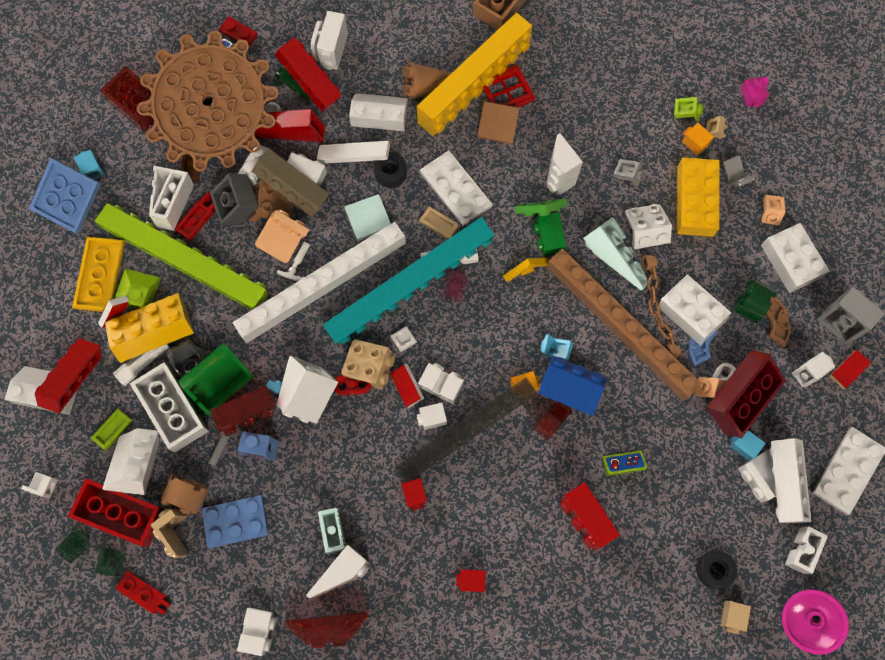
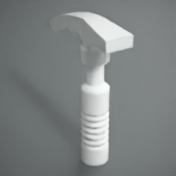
(292, 270)

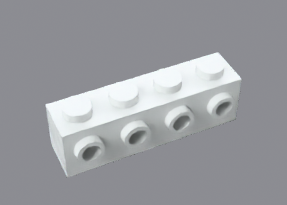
(790, 481)

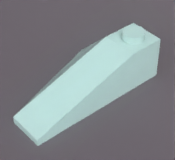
(609, 246)

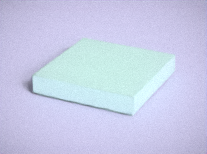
(367, 217)

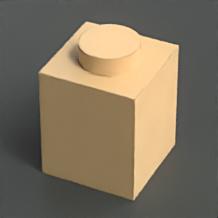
(735, 617)

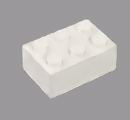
(794, 258)
(694, 309)

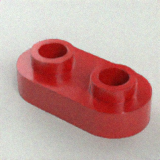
(352, 387)

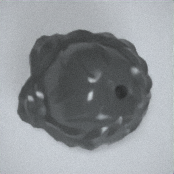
(184, 357)

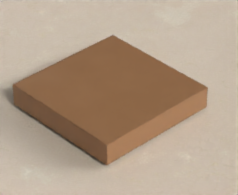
(498, 122)

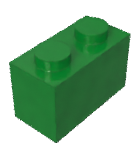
(550, 234)

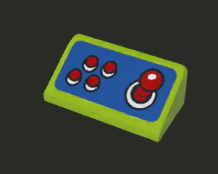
(624, 463)

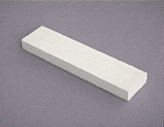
(353, 152)

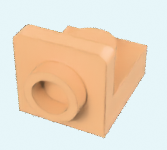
(773, 209)

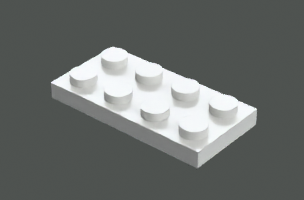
(456, 188)
(849, 471)

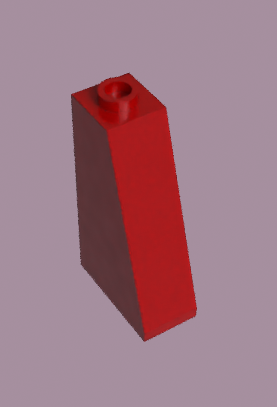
(294, 125)

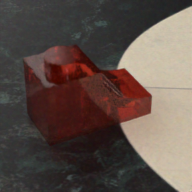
(552, 420)

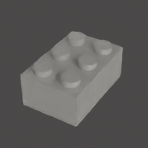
(851, 316)

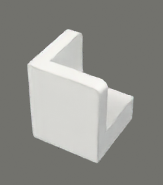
(41, 485)

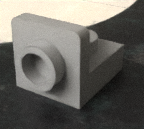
(629, 171)

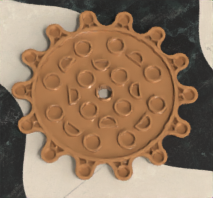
(180, 95)

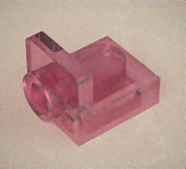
(455, 286)

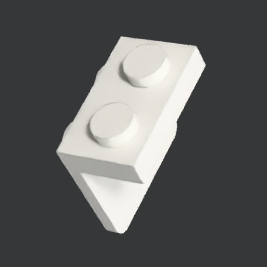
(649, 226)
(759, 476)

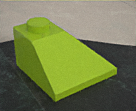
(138, 288)

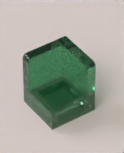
(110, 562)

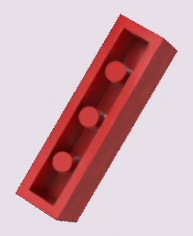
(308, 74)
(68, 375)

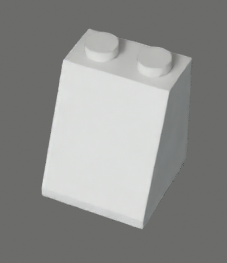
(305, 390)

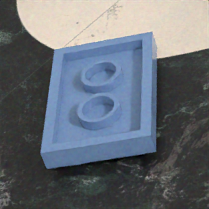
(235, 522)

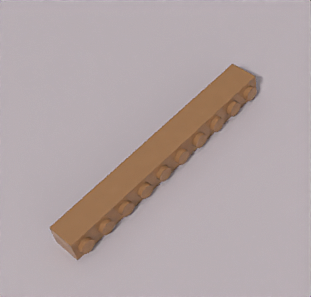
(623, 325)

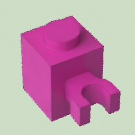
(755, 91)

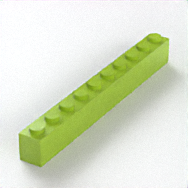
(179, 256)

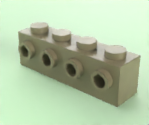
(290, 182)

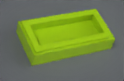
(111, 429)

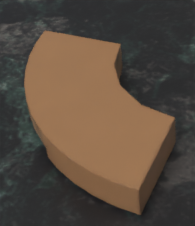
(779, 322)

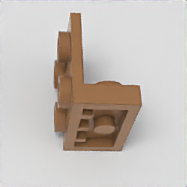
(269, 201)

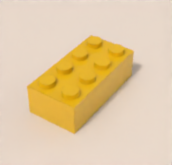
(698, 197)
(148, 328)

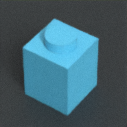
(89, 164)
(748, 446)

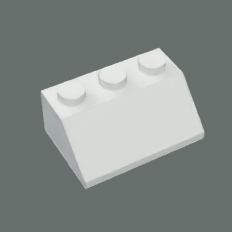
(378, 112)
(563, 167)
(23, 387)
(132, 462)

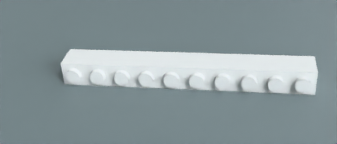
(319, 282)

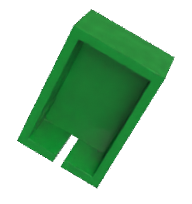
(215, 379)

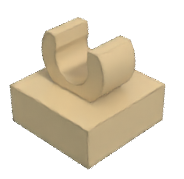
(716, 127)

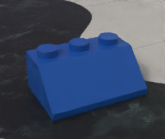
(572, 385)

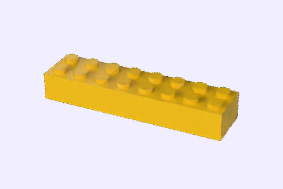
(475, 72)

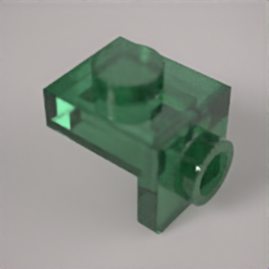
(73, 545)

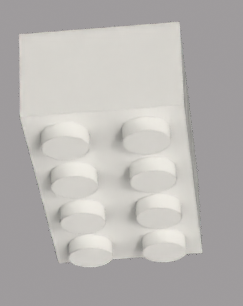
(169, 407)

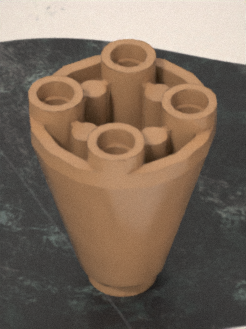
(421, 80)

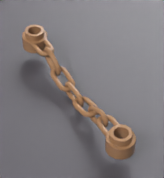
(651, 263)

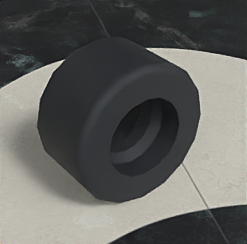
(393, 180)
(727, 562)

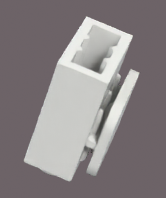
(329, 40)

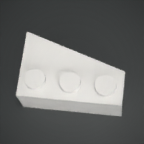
(169, 196)

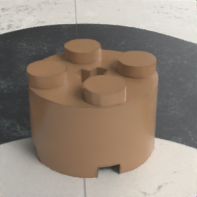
(184, 494)

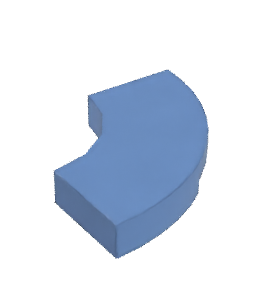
(700, 353)

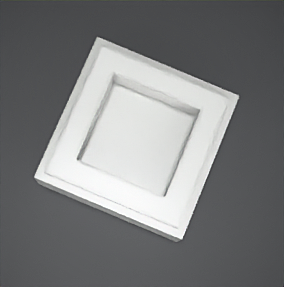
(403, 339)

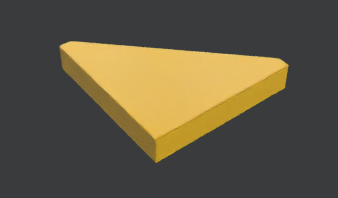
(525, 267)

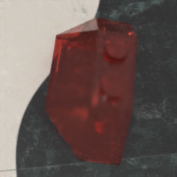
(327, 628)

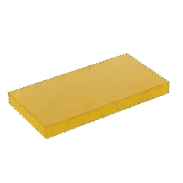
(98, 273)

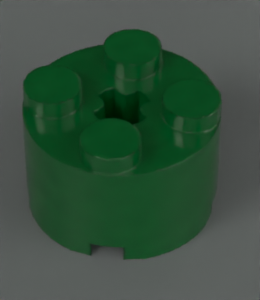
(754, 301)

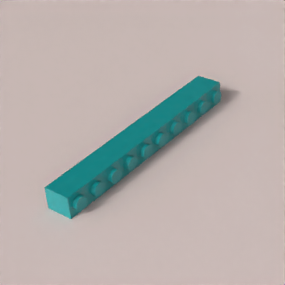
(408, 281)

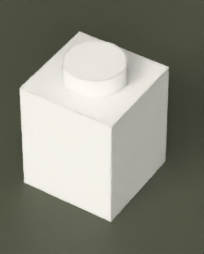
(432, 416)

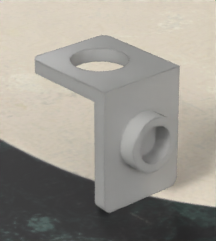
(735, 172)

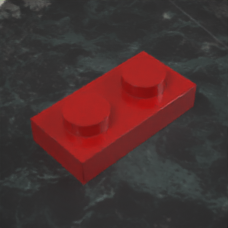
(237, 31)

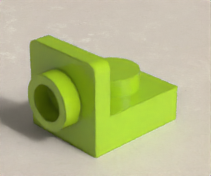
(688, 108)

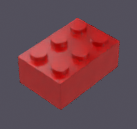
(588, 517)

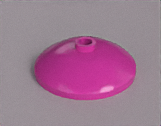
(808, 634)

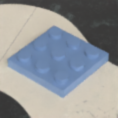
(64, 195)

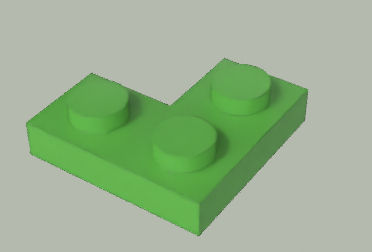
(543, 208)

